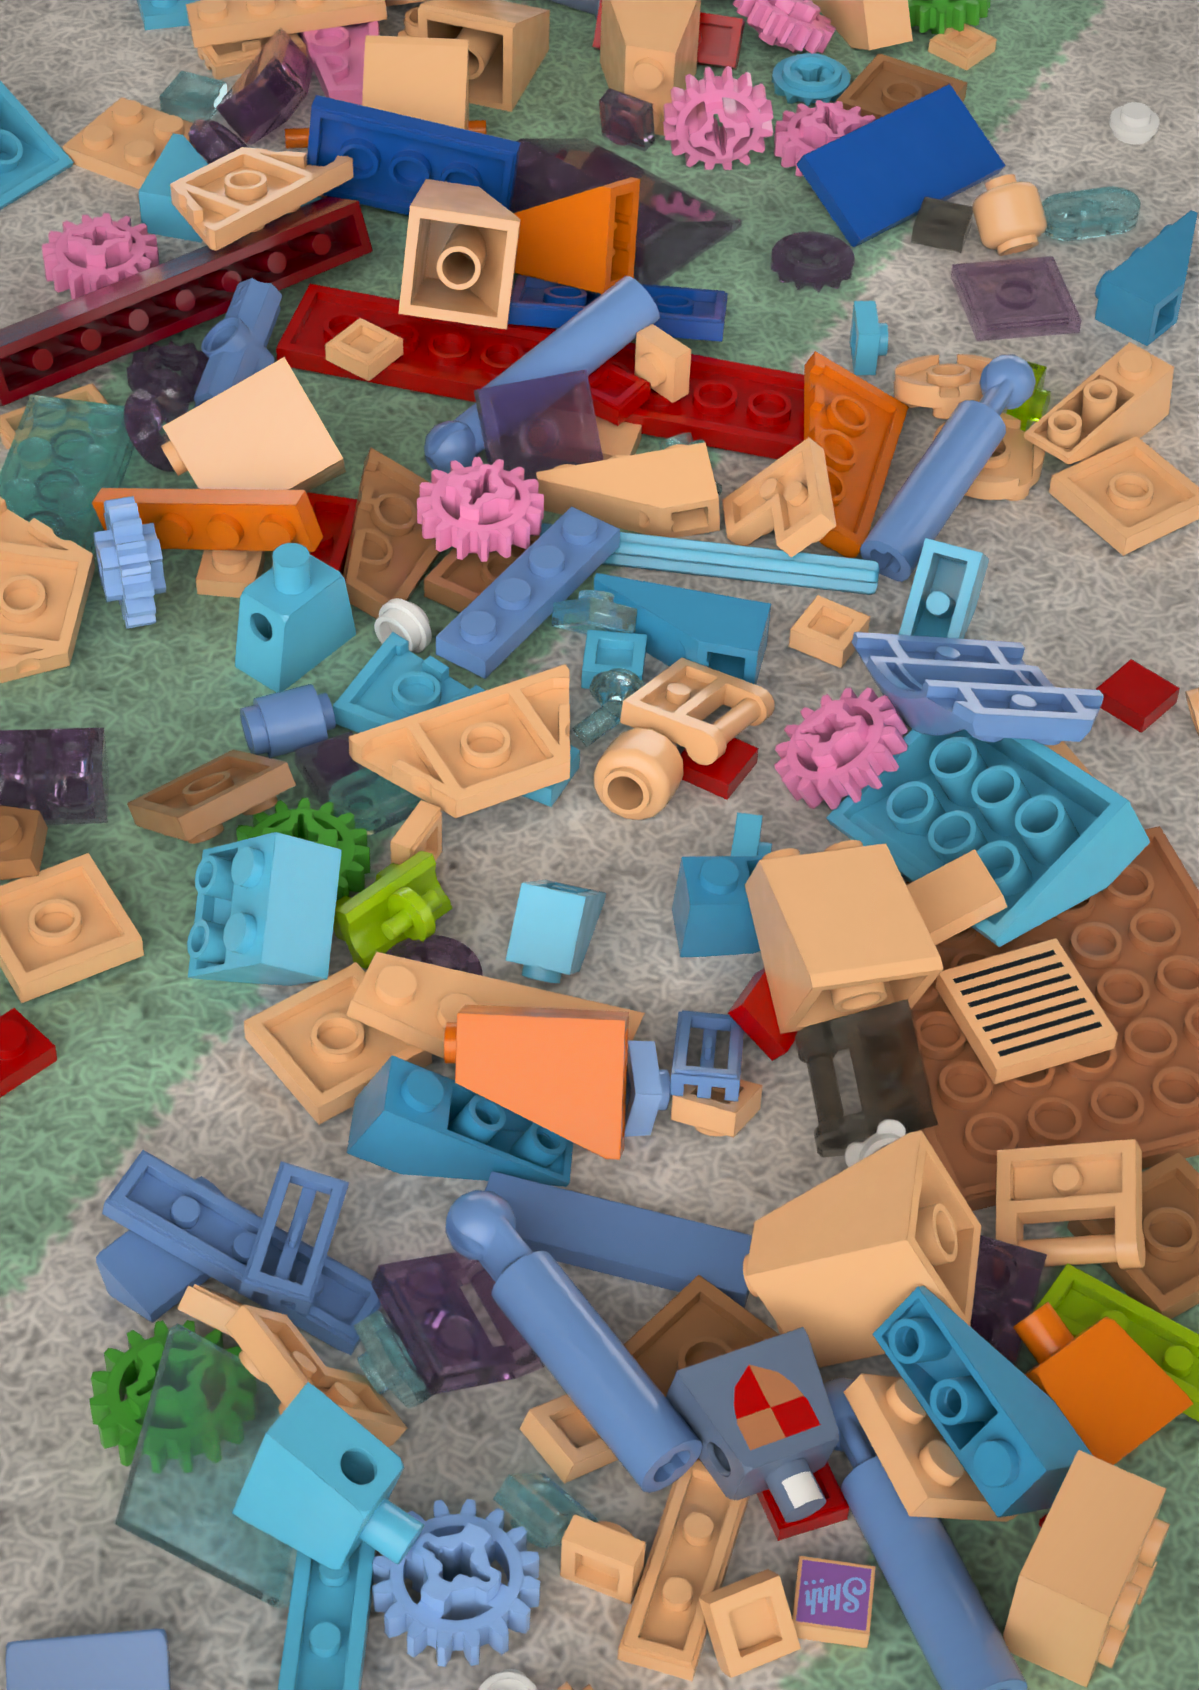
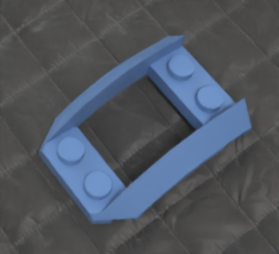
(975, 687)

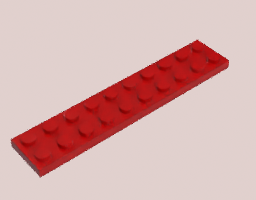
(727, 401)

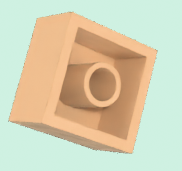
(1087, 1570)

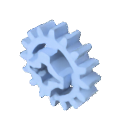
(129, 562)
(459, 1590)

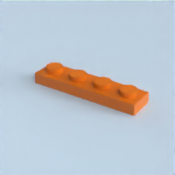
(222, 517)

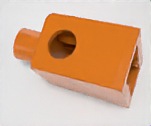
(1100, 1382)

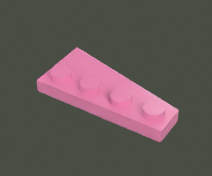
(339, 58)

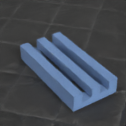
(706, 1075)
(278, 1286)

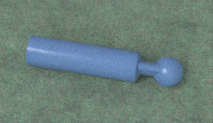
(577, 345)
(947, 469)
(575, 1344)
(922, 1569)

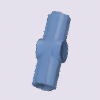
(240, 340)

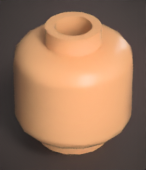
(1009, 215)
(638, 774)

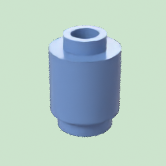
(287, 721)

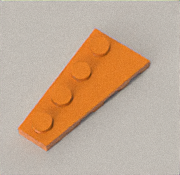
(859, 437)

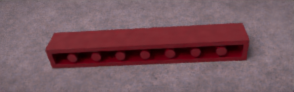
(175, 296)

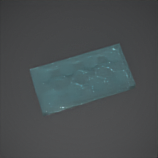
(62, 461)

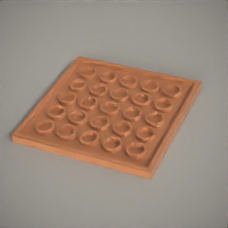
(1142, 965)

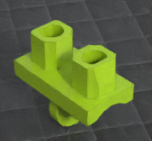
(392, 909)

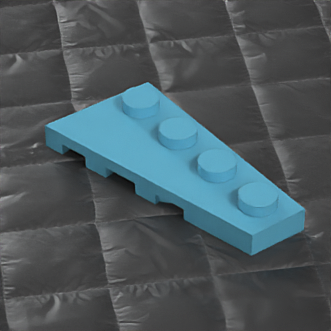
(401, 685)

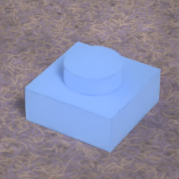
(646, 1088)

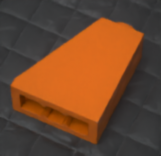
(582, 237)
(548, 1067)

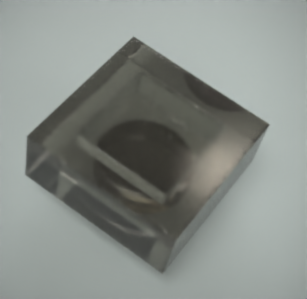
(942, 224)

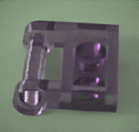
(441, 1327)

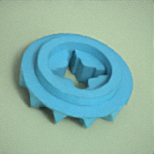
(799, 77)

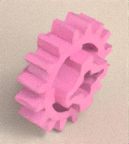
(788, 23)
(740, 108)
(813, 128)
(97, 253)
(480, 509)
(844, 744)

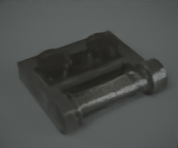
(886, 1072)

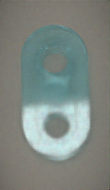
(1091, 213)
(372, 800)

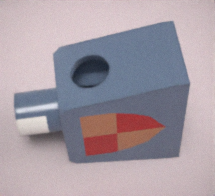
(761, 1421)

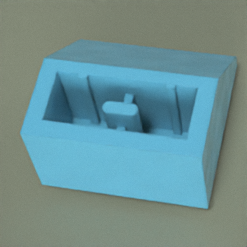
(264, 911)

